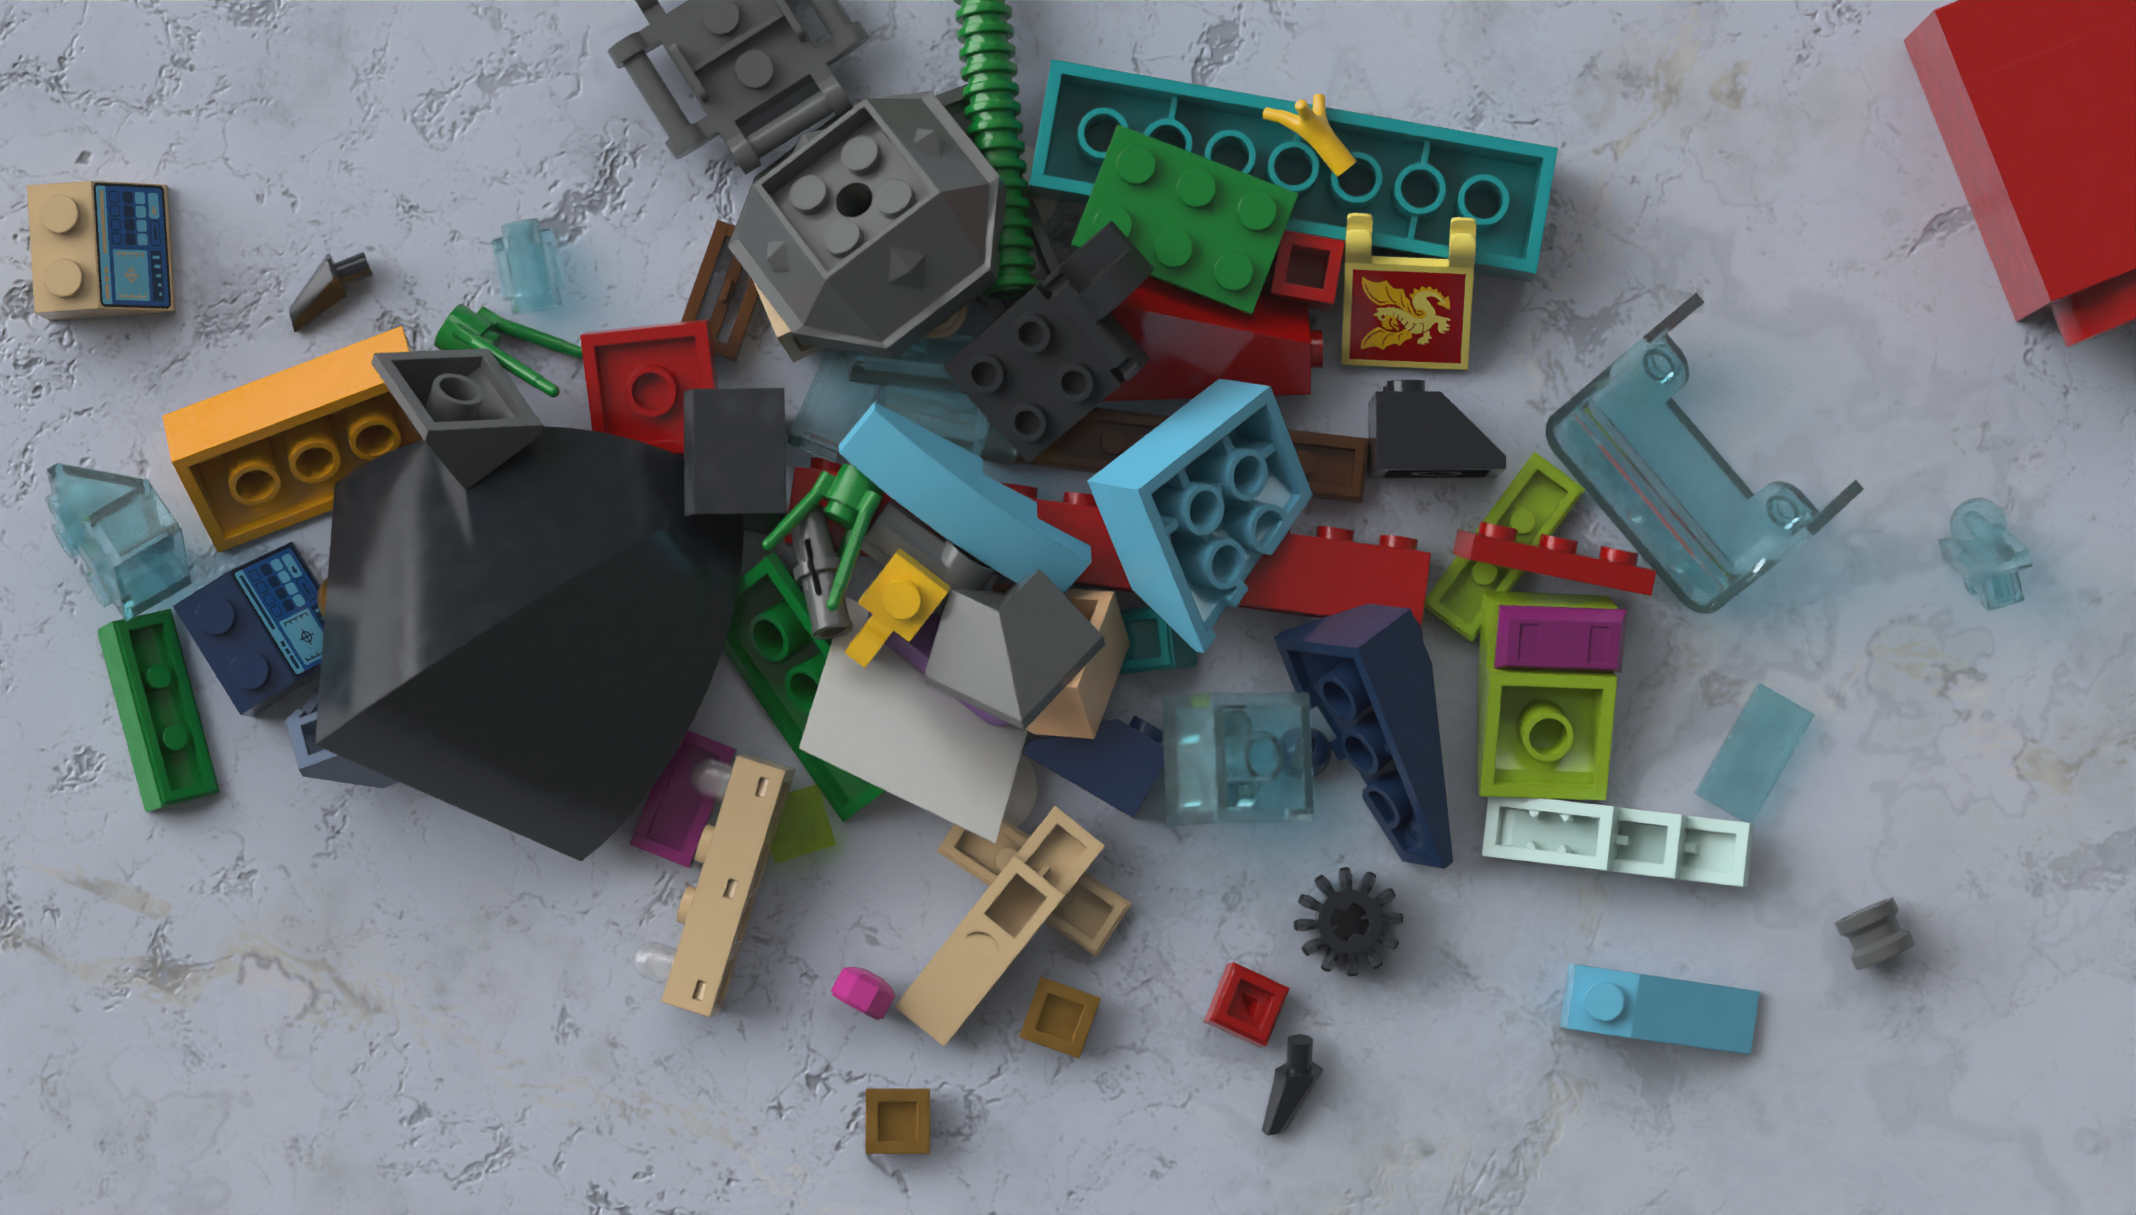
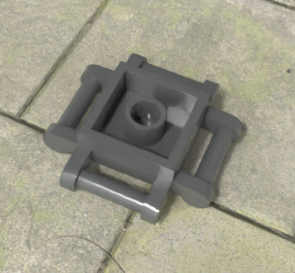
(738, 65)

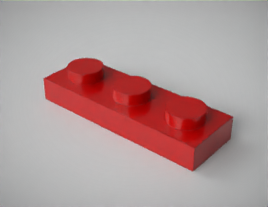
(1555, 558)

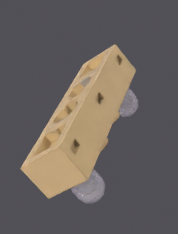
(732, 871)

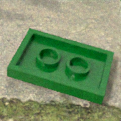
(1189, 218)

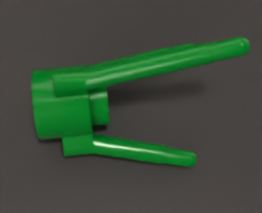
(476, 331)
(851, 504)

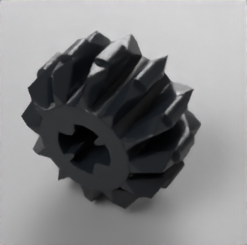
(1354, 942)

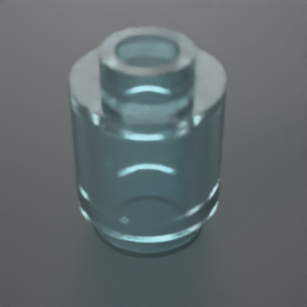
(528, 267)

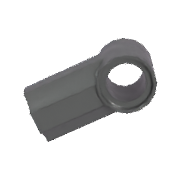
(902, 529)

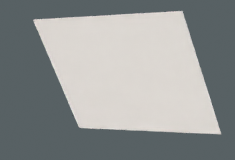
(911, 737)

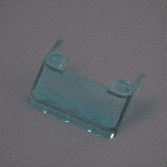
(1671, 484)

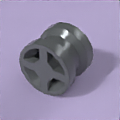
(1874, 933)

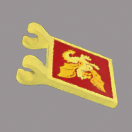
(1407, 307)

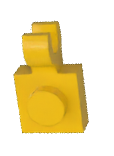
(899, 602)

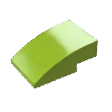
(1542, 727)

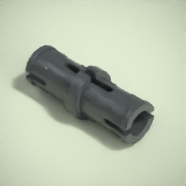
(816, 574)

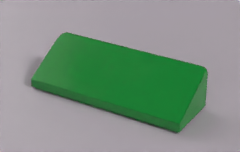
(158, 710)

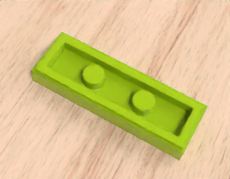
(1532, 504)

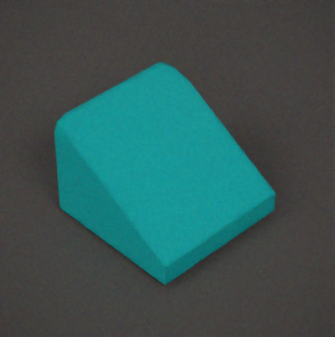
(1153, 644)

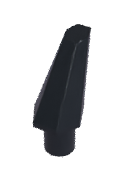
(327, 287)
(1291, 1084)

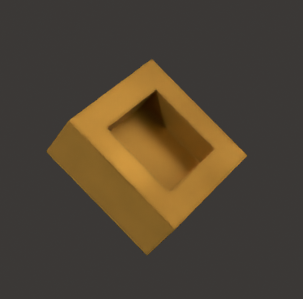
(1060, 1017)
(897, 1121)

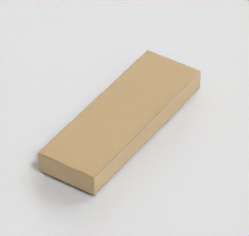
(1084, 915)

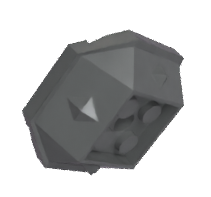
(902, 263)

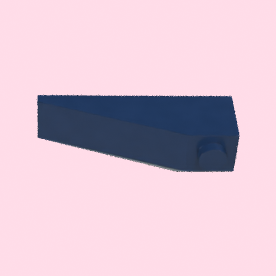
(1380, 701)

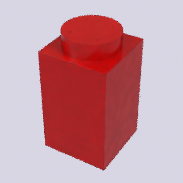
(2044, 147)

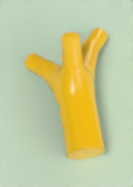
(1315, 129)

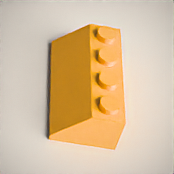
(283, 441)

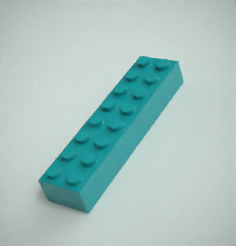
(1403, 176)

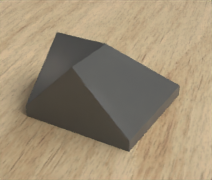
(1011, 648)

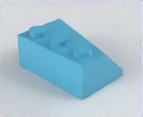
(1203, 504)

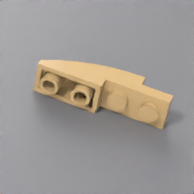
(999, 926)

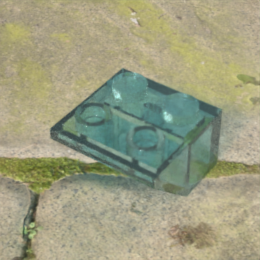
(120, 534)

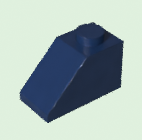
(1113, 766)

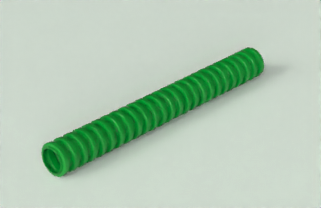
(997, 131)

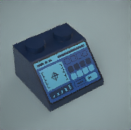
(259, 628)

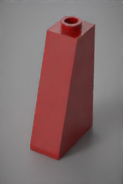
(1201, 341)

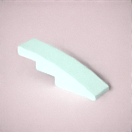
(1618, 840)

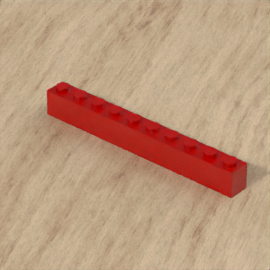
(1300, 578)

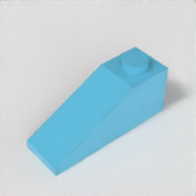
(1659, 1009)

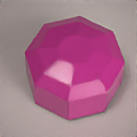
(864, 991)

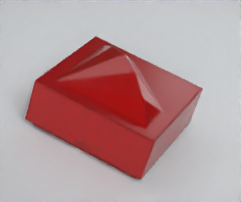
(1246, 1005)

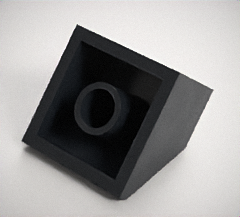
(1425, 437)

